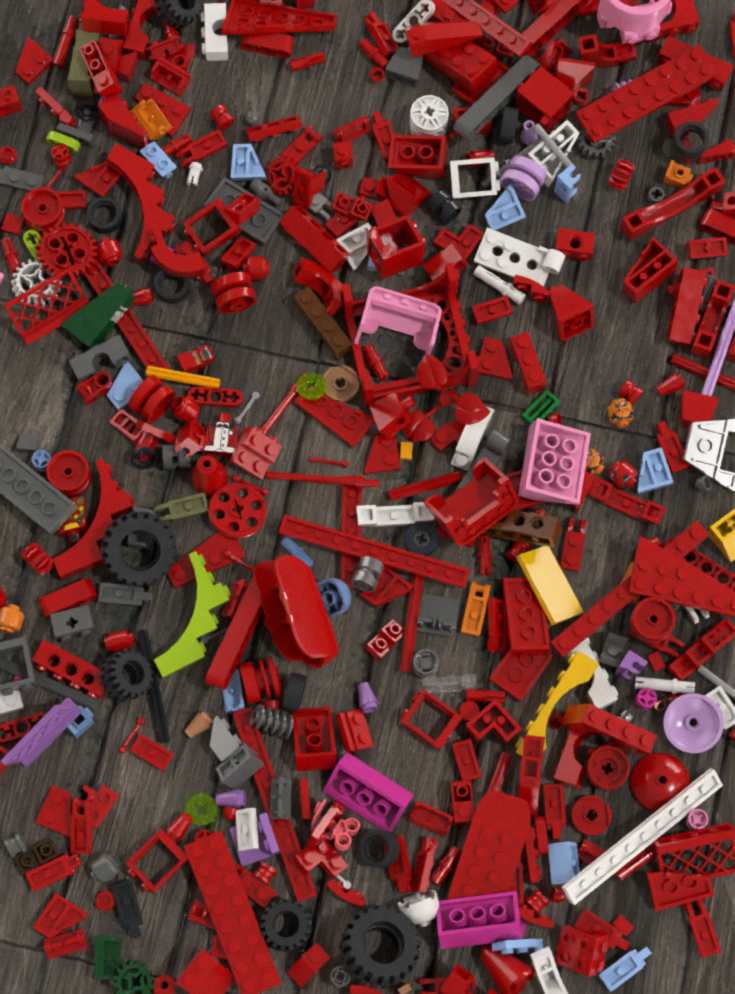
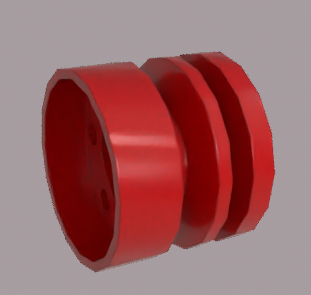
(260, 680)
(618, 763)

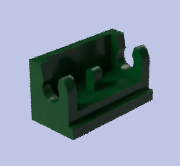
(107, 957)

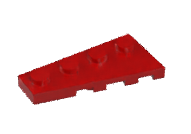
(340, 419)

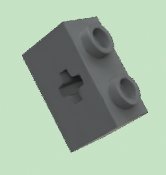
(63, 620)

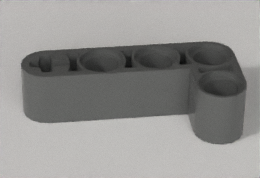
(494, 450)

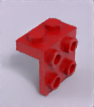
(582, 951)

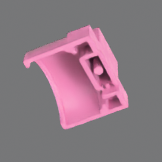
(633, 22)

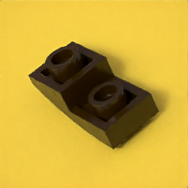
(36, 856)

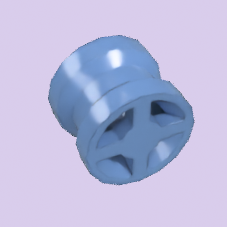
(40, 457)

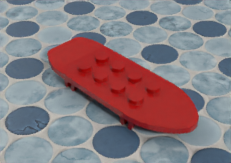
(492, 846)

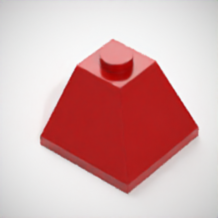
(575, 73)
(406, 193)

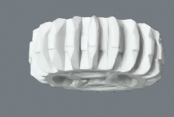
(22, 276)

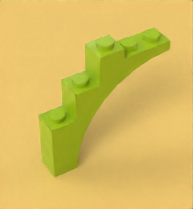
(187, 648)

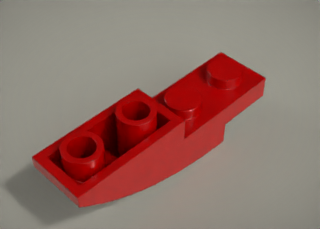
(531, 771)

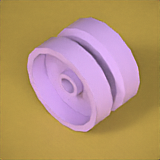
(524, 176)

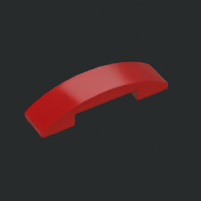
(626, 503)

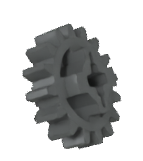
(599, 149)

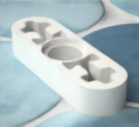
(406, 21)

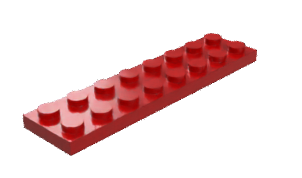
(646, 94)
(232, 914)

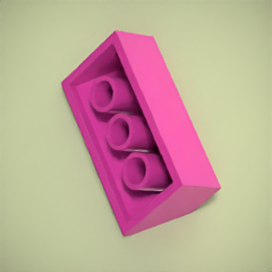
(368, 792)
(479, 920)

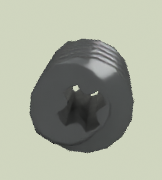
(273, 720)

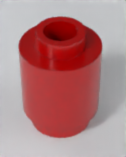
(119, 641)

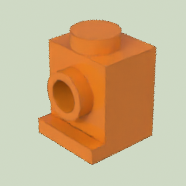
(677, 176)

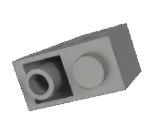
(222, 741)

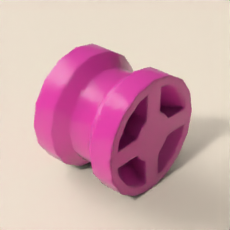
(646, 694)

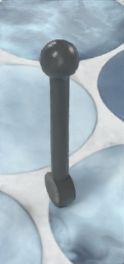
(205, 639)

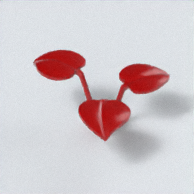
(469, 408)

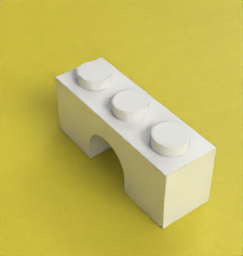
(215, 45)

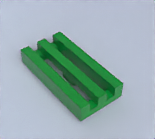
(551, 398)

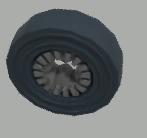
(418, 530)

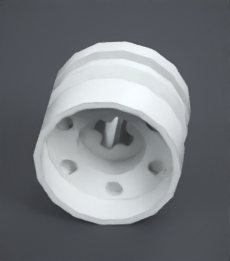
(424, 124)

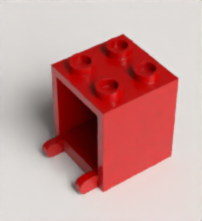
(543, 99)
(385, 246)

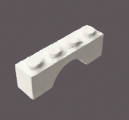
(601, 692)

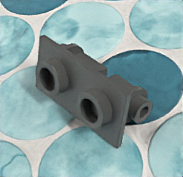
(280, 798)

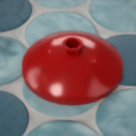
(646, 783)

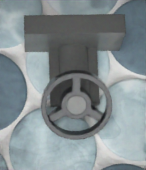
(84, 125)

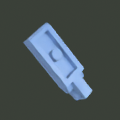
(520, 946)
(624, 968)

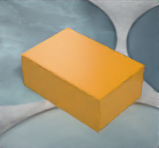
(406, 451)

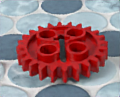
(83, 246)

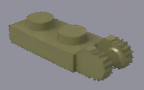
(183, 507)

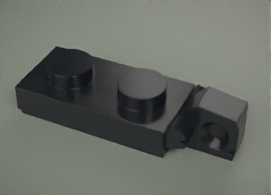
(128, 906)

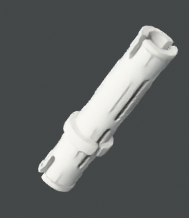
(505, 288)
(665, 685)

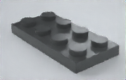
(261, 224)

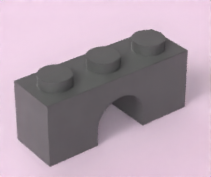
(113, 350)

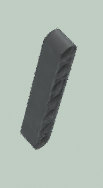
(495, 98)

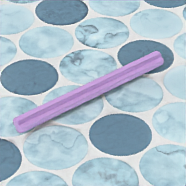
(720, 353)

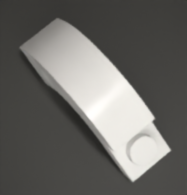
(469, 442)
(547, 972)

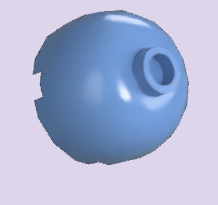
(335, 596)

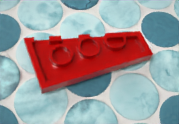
(213, 554)

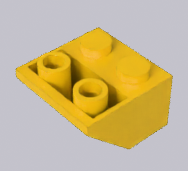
(723, 535)

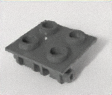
(438, 615)

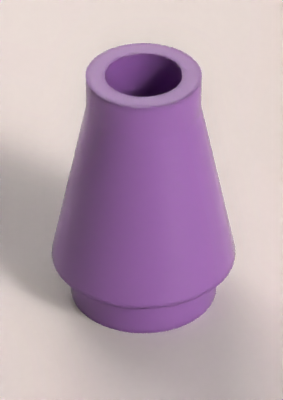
(367, 699)
(233, 798)

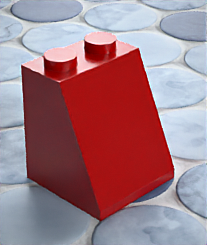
(205, 976)

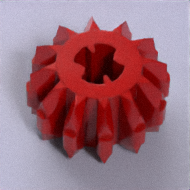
(621, 174)
(38, 558)

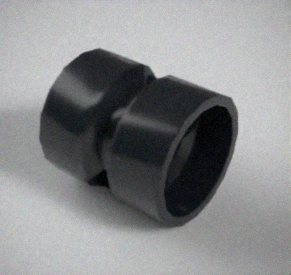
(446, 209)

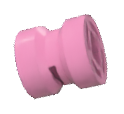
(696, 819)

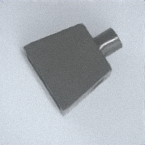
(404, 67)

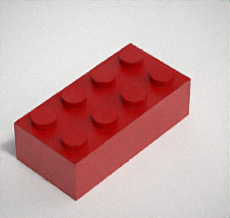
(464, 64)

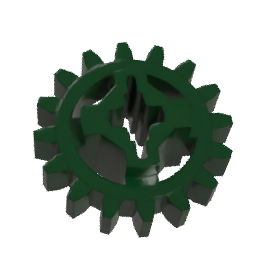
(140, 978)

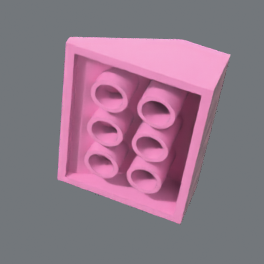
(554, 463)

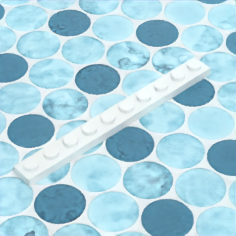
(642, 836)

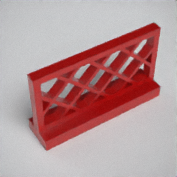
(51, 321)
(698, 839)

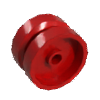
(43, 209)
(234, 292)
(151, 399)
(76, 466)
(653, 609)

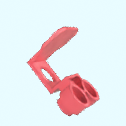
(340, 831)

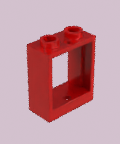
(219, 241)
(447, 732)
(167, 841)

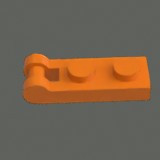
(475, 610)

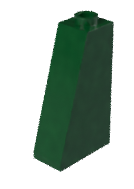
(100, 315)

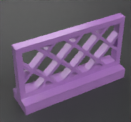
(43, 734)

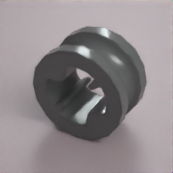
(661, 194)

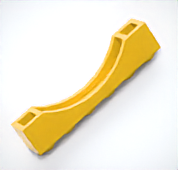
(579, 672)

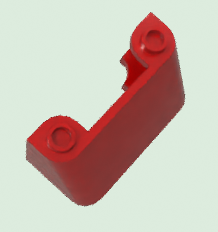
(475, 505)

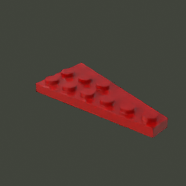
(253, 17)
(677, 582)

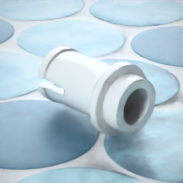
(194, 173)

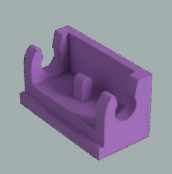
(631, 663)

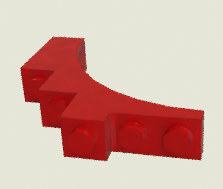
(138, 174)
(86, 552)

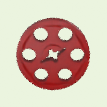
(232, 516)

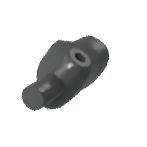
(264, 191)

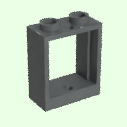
(26, 684)

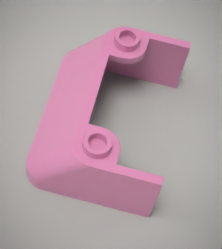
(401, 314)

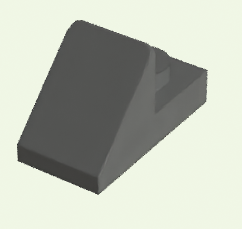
(613, 649)

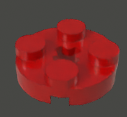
(598, 807)

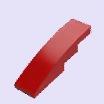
(702, 650)

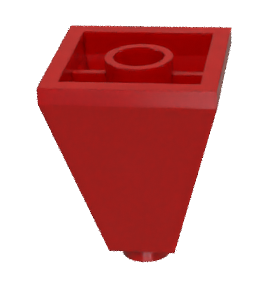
(570, 312)

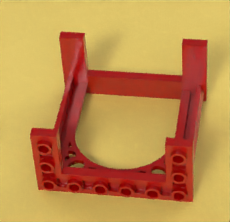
(439, 290)

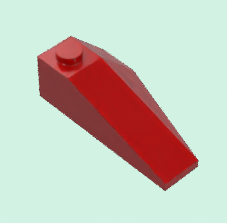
(434, 36)

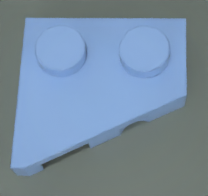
(124, 386)
(654, 471)

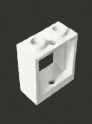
(495, 184)

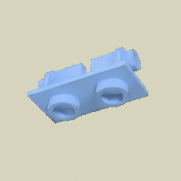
(162, 163)

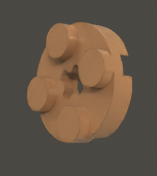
(351, 383)

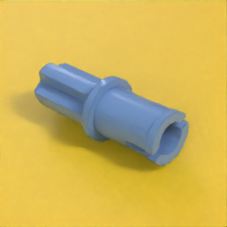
(292, 547)

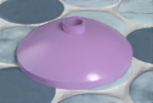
(693, 738)

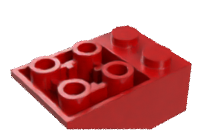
(122, 122)

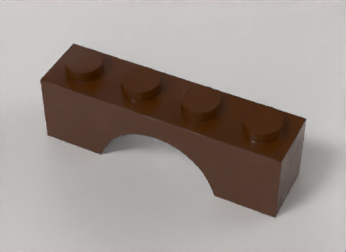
(330, 332)

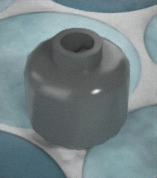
(105, 867)

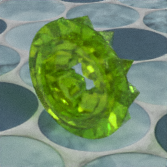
(313, 392)
(201, 800)

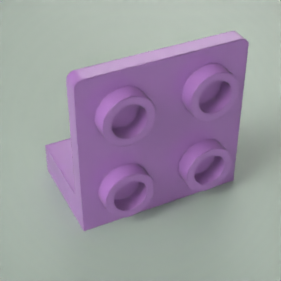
(266, 840)

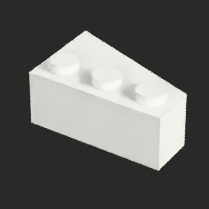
(564, 138)

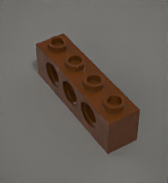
(509, 529)

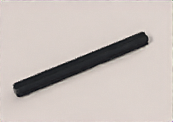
(155, 693)

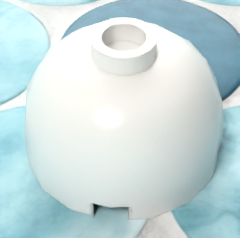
(420, 907)

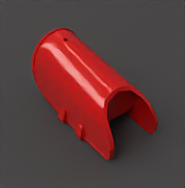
(295, 611)

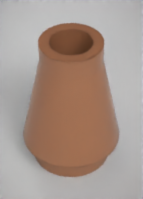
(199, 724)

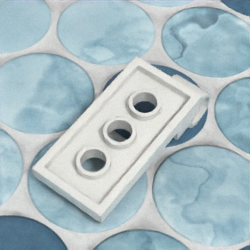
(546, 259)

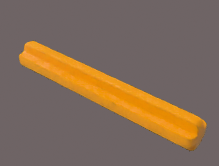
(183, 377)

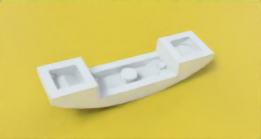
(393, 515)

